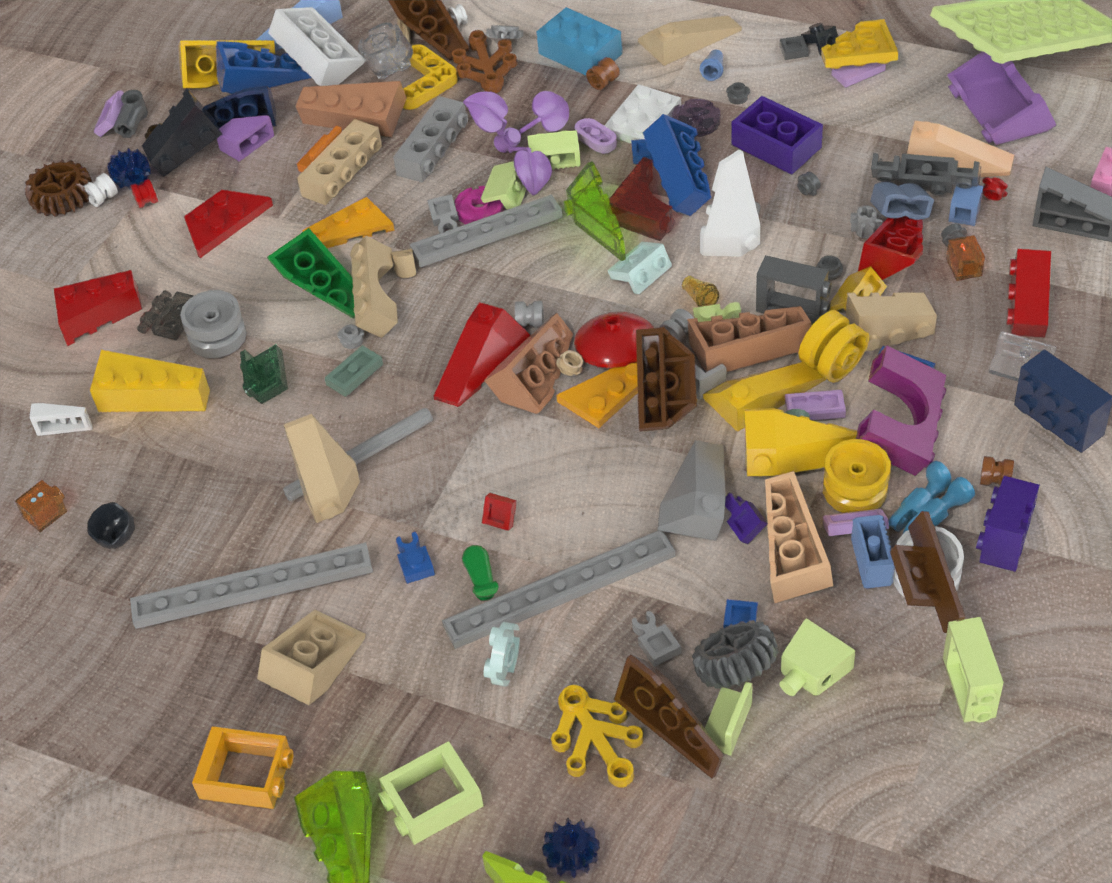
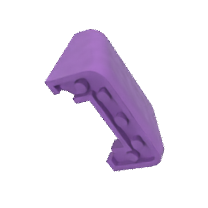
(1000, 100)

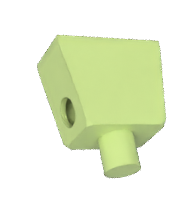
(814, 660)

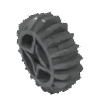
(735, 654)

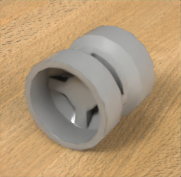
(529, 314)
(678, 324)

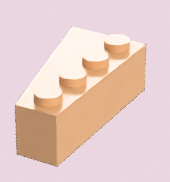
(795, 547)

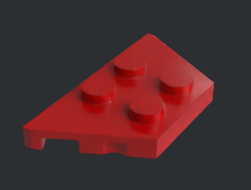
(222, 217)

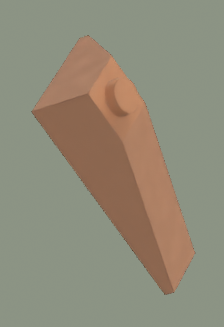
(530, 371)

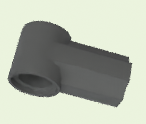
(130, 114)

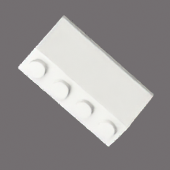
(315, 45)

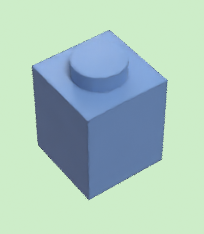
(966, 205)

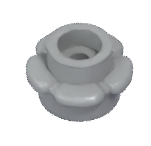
(351, 336)

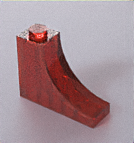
(638, 208)

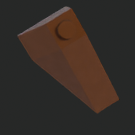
(663, 710)

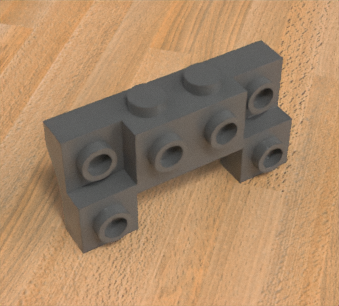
(929, 172)

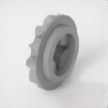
(504, 31)

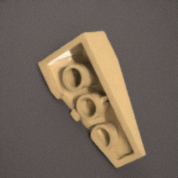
(686, 37)

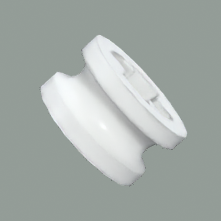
(458, 15)

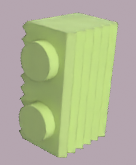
(558, 147)

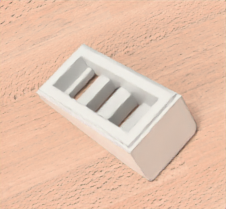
(51, 419)

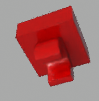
(499, 511)

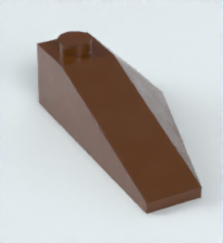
(432, 23)

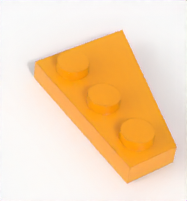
(353, 221)
(602, 395)

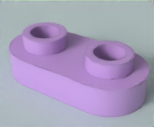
(596, 135)

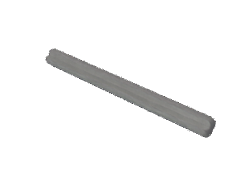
(374, 444)

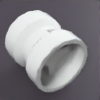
(100, 189)

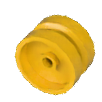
(833, 346)
(856, 476)

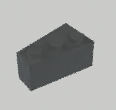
(1072, 207)

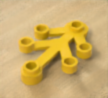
(595, 731)

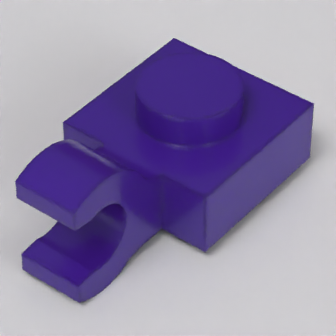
(745, 518)

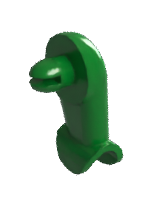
(477, 563)

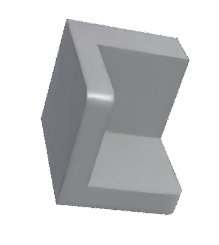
(710, 379)

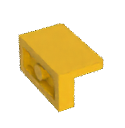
(861, 283)

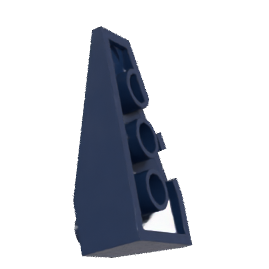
(242, 104)

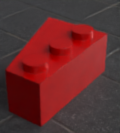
(1029, 292)
(94, 302)

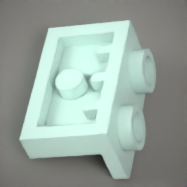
(641, 266)

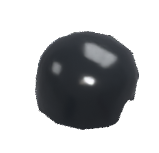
(111, 525)

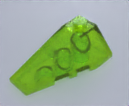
(592, 211)
(339, 820)

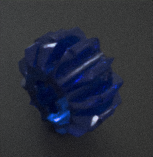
(128, 168)
(583, 846)

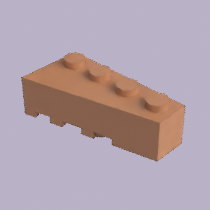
(340, 104)
(747, 338)

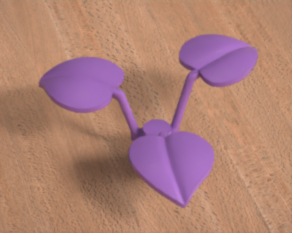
(488, 113)

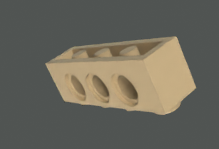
(339, 162)

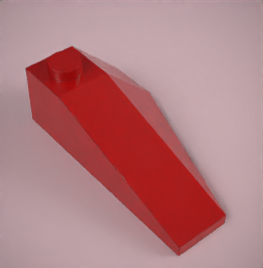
(893, 246)
(483, 344)

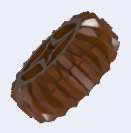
(58, 188)

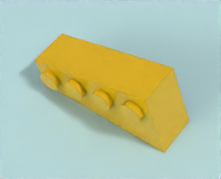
(147, 385)

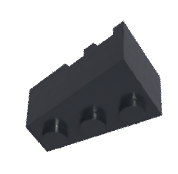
(180, 135)

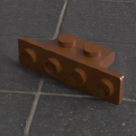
(926, 573)

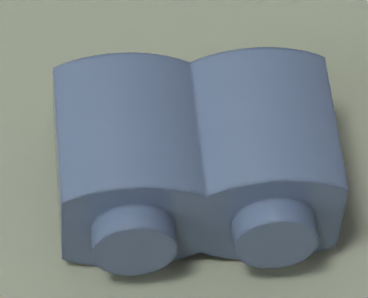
(902, 200)

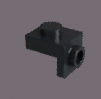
(821, 35)

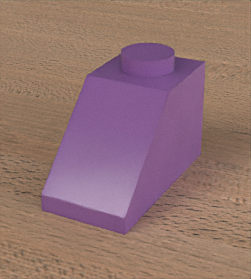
(244, 135)

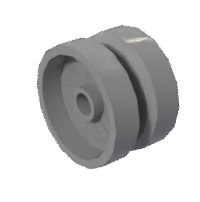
(213, 324)

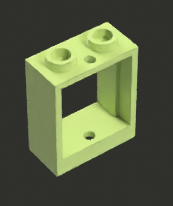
(972, 670)
(442, 815)

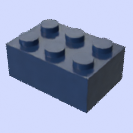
(1063, 401)

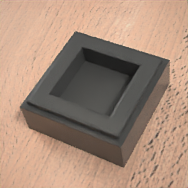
(793, 47)

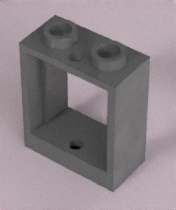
(796, 274)

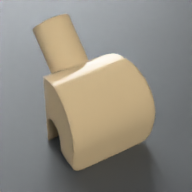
(404, 263)

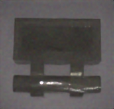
(169, 322)

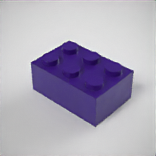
(776, 134)

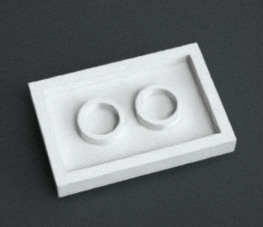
(640, 111)

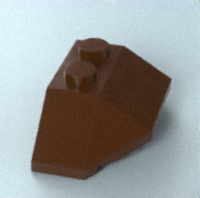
(664, 379)

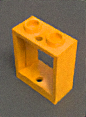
(248, 742)

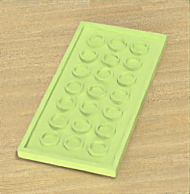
(1025, 27)

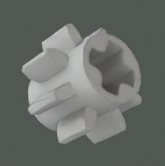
(865, 221)

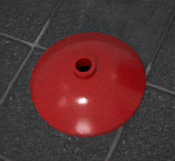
(610, 339)

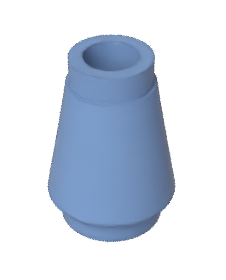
(712, 65)

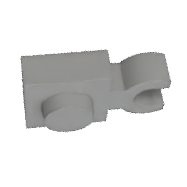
(443, 212)
(656, 642)

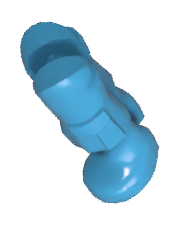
(924, 499)

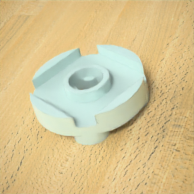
(503, 654)

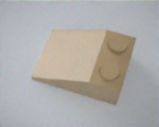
(308, 656)

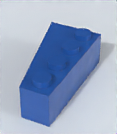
(678, 163)

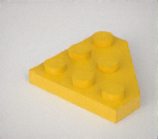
(866, 44)

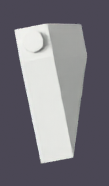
(733, 215)

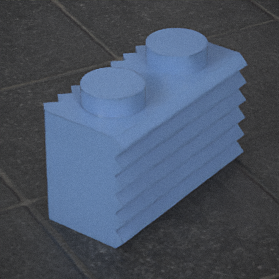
(872, 551)

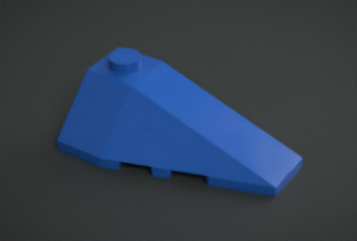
(248, 68)

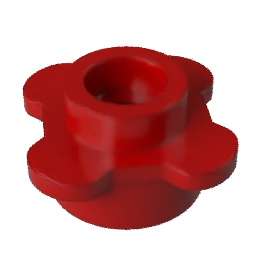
(994, 188)

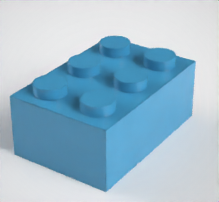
(578, 41)

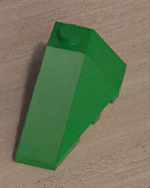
(315, 270)

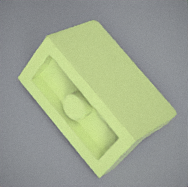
(504, 186)
(729, 717)

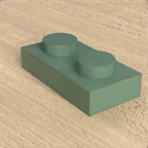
(353, 371)

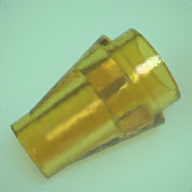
(701, 291)

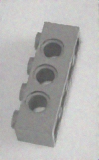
(430, 139)

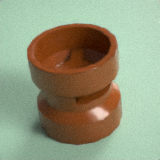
(603, 73)
(994, 471)

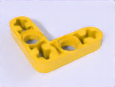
(441, 77)

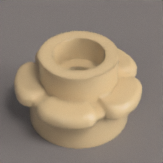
(570, 363)

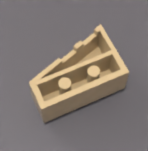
(891, 318)

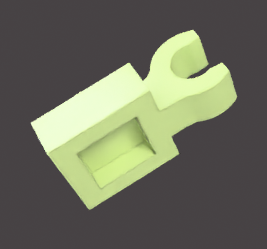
(705, 312)

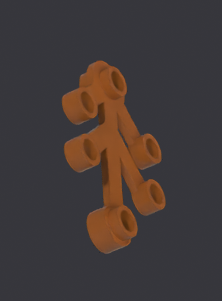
(490, 80)

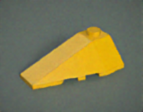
(199, 61)
(760, 391)
(787, 443)

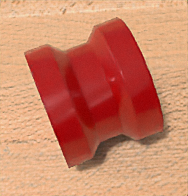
(144, 193)

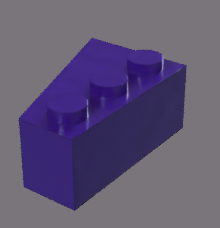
(1007, 523)

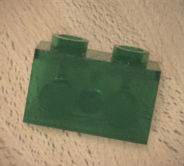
(263, 374)

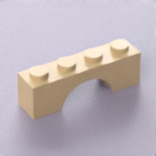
(372, 306)

